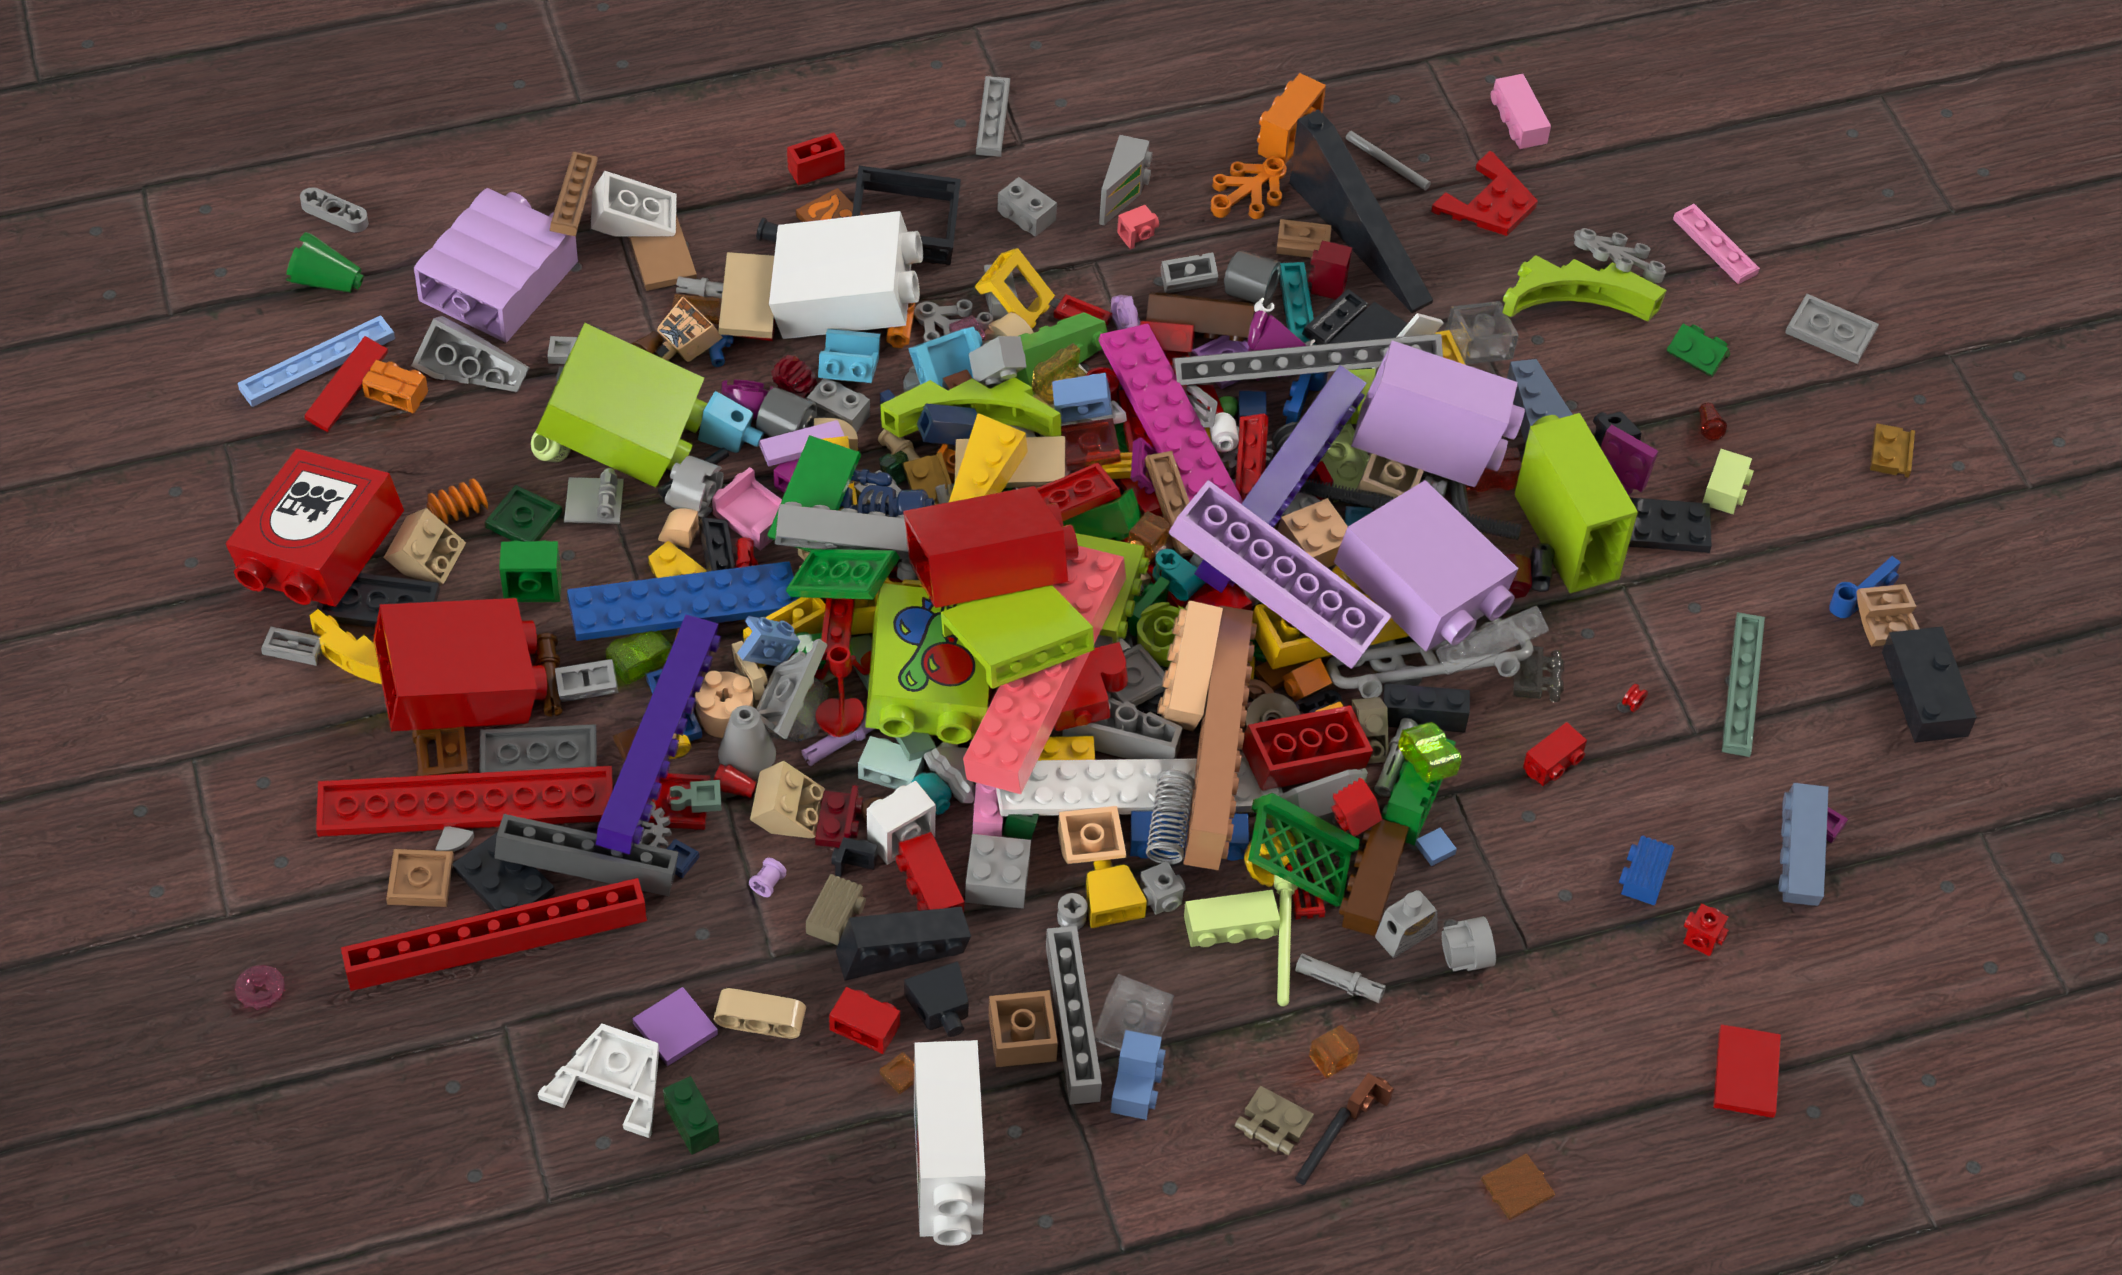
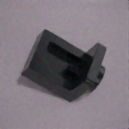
(856, 853)

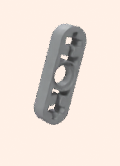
(328, 201)

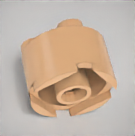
(719, 697)

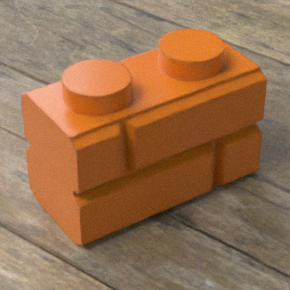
(395, 386)

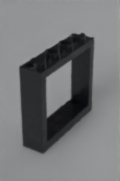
(919, 185)

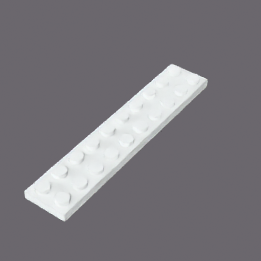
(1105, 783)

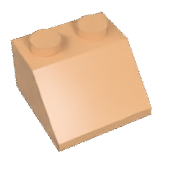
(1091, 835)

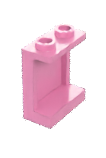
(747, 507)

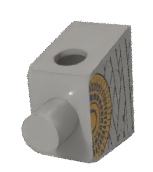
(1407, 923)

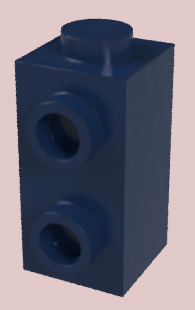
(946, 423)

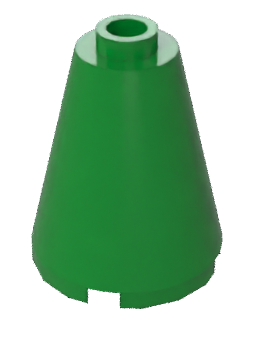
(322, 267)

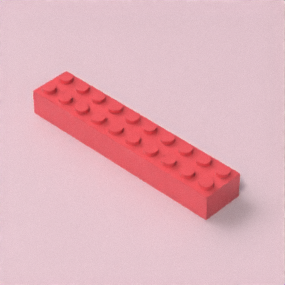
(1029, 707)

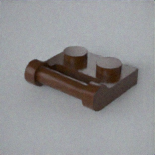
(450, 751)

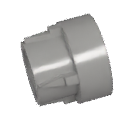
(1469, 945)

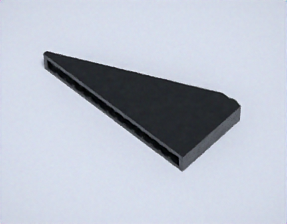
(1338, 192)

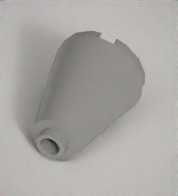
(747, 743)

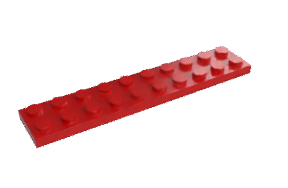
(461, 800)

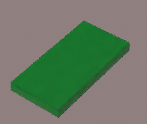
(819, 477)
(842, 573)

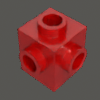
(1705, 929)

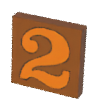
(828, 206)

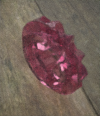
(258, 976)

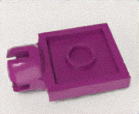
(1629, 458)

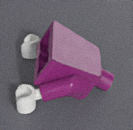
(1269, 333)

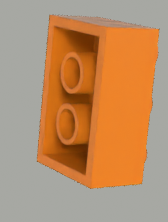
(1280, 122)

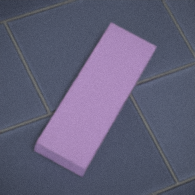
(791, 444)

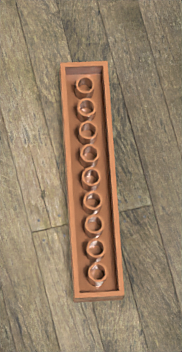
(1219, 740)

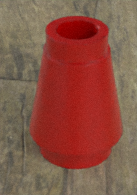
(734, 781)

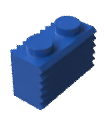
(1647, 870)

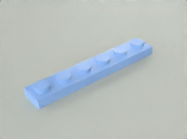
(312, 362)

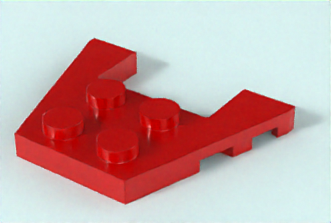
(1498, 206)

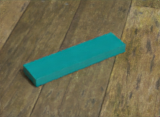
(1296, 298)

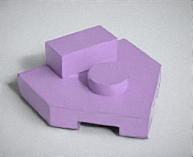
(1124, 312)

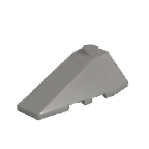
(464, 357)

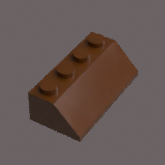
(1206, 314)

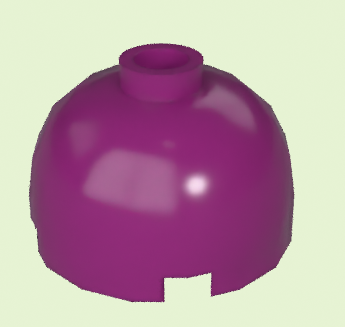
(746, 393)

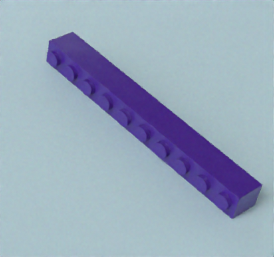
(657, 735)

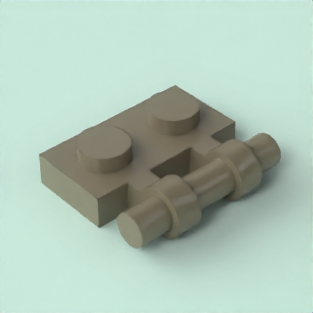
(1278, 1114)

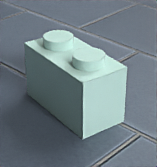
(887, 764)

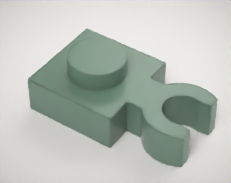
(702, 796)

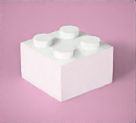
(899, 818)

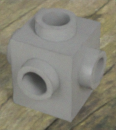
(1162, 888)

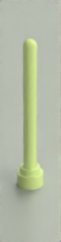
(1285, 890)

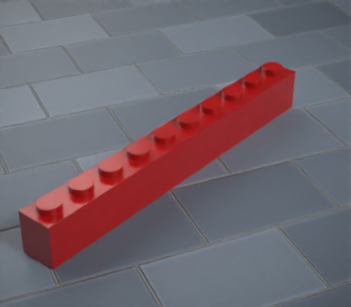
(494, 934)

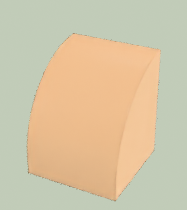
(680, 527)

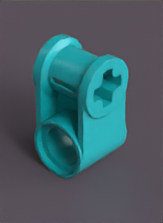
(1179, 573)

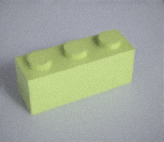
(1231, 918)

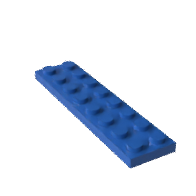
(665, 601)

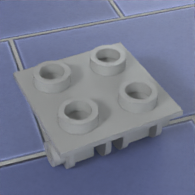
(594, 499)

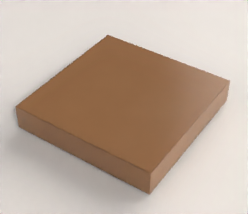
(420, 878)

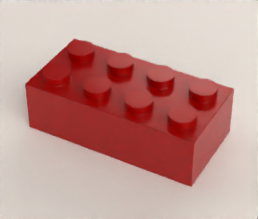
(1305, 747)

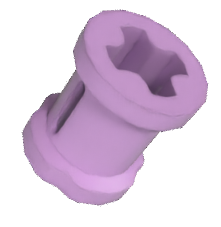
(767, 877)

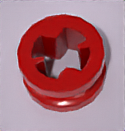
(1634, 697)

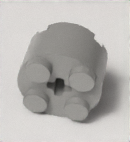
(694, 485)

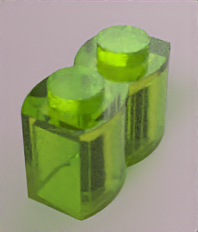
(638, 654)
(1429, 752)

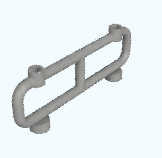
(1371, 684)

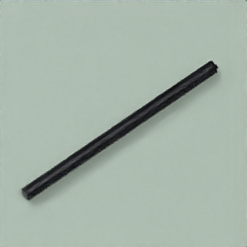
(1376, 502)

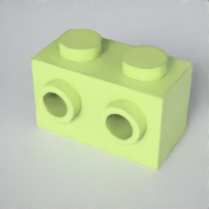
(1727, 481)

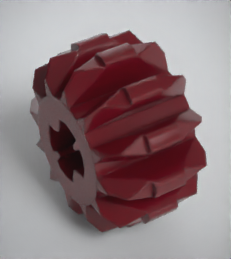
(794, 376)

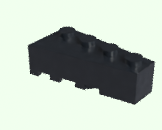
(900, 940)

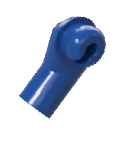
(715, 350)

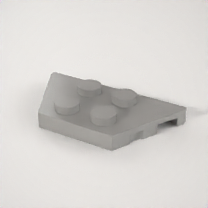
(788, 688)

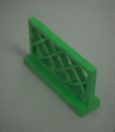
(1305, 829)

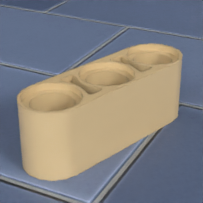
(760, 1013)

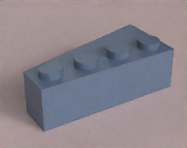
(1535, 394)
(1804, 844)

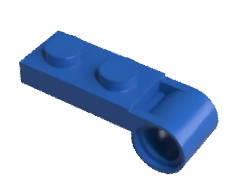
(1299, 392)
(1844, 598)

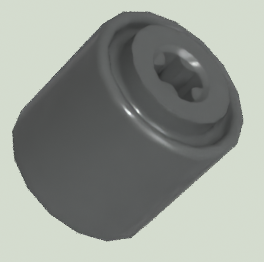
(1252, 277)
(785, 413)

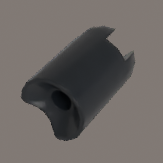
(1541, 566)

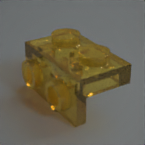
(1059, 367)

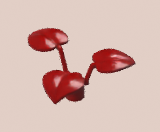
(842, 715)

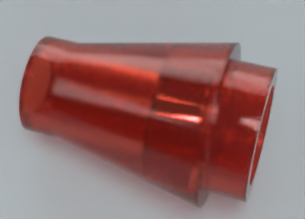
(1712, 424)

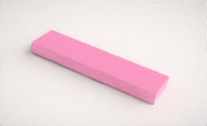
(1716, 244)

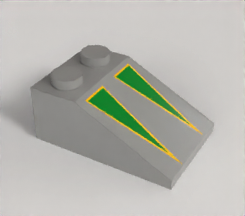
(1125, 176)

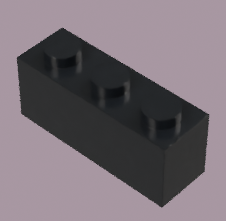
(1422, 704)

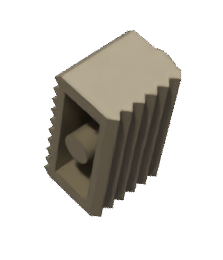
(833, 908)

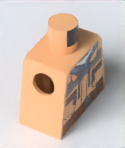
(686, 332)

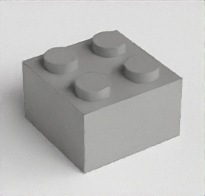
(997, 871)

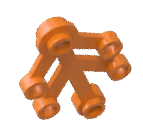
(1271, 170)

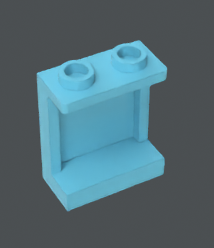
(945, 355)
(849, 356)

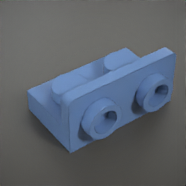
(769, 641)

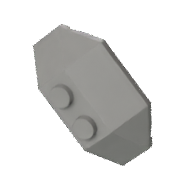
(1318, 795)

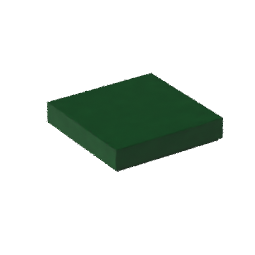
(523, 516)

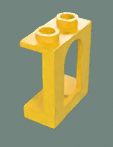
(994, 282)

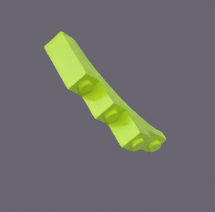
(1611, 287)
(1006, 403)

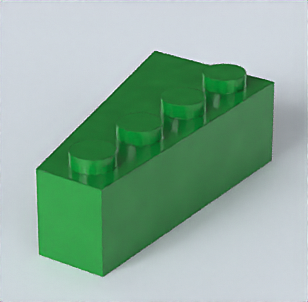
(1411, 800)

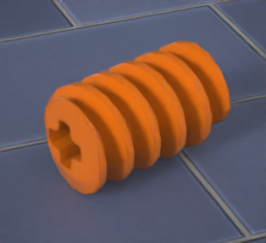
(457, 501)

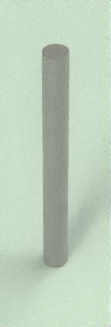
(1388, 160)

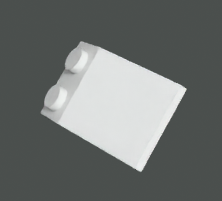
(632, 208)

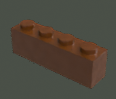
(1374, 877)

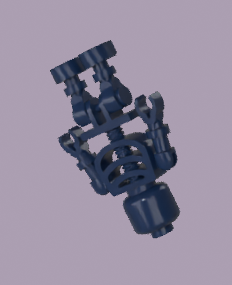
(890, 504)

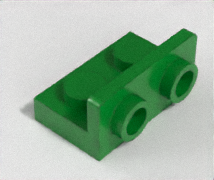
(1152, 594)

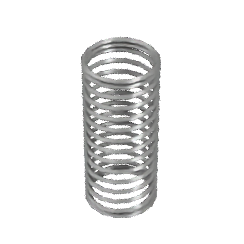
(1171, 787)

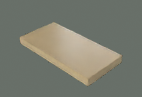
(747, 296)
(1039, 467)

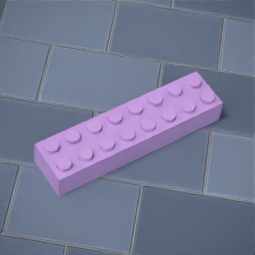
(1279, 574)

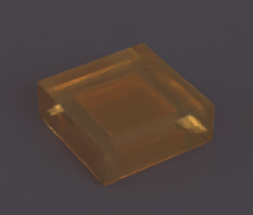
(899, 1072)

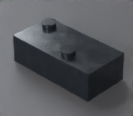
(1928, 684)

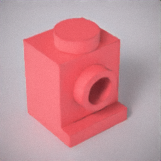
(1137, 225)

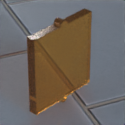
(1518, 1186)

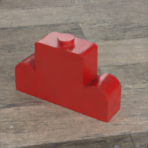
(1088, 700)

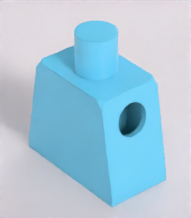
(727, 424)

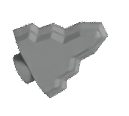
(949, 766)

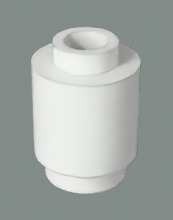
(1224, 433)

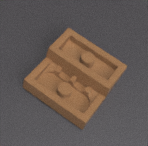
(1885, 611)

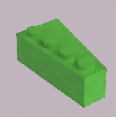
(1042, 345)

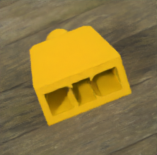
(1113, 895)

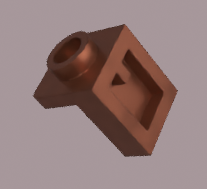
(1369, 1089)

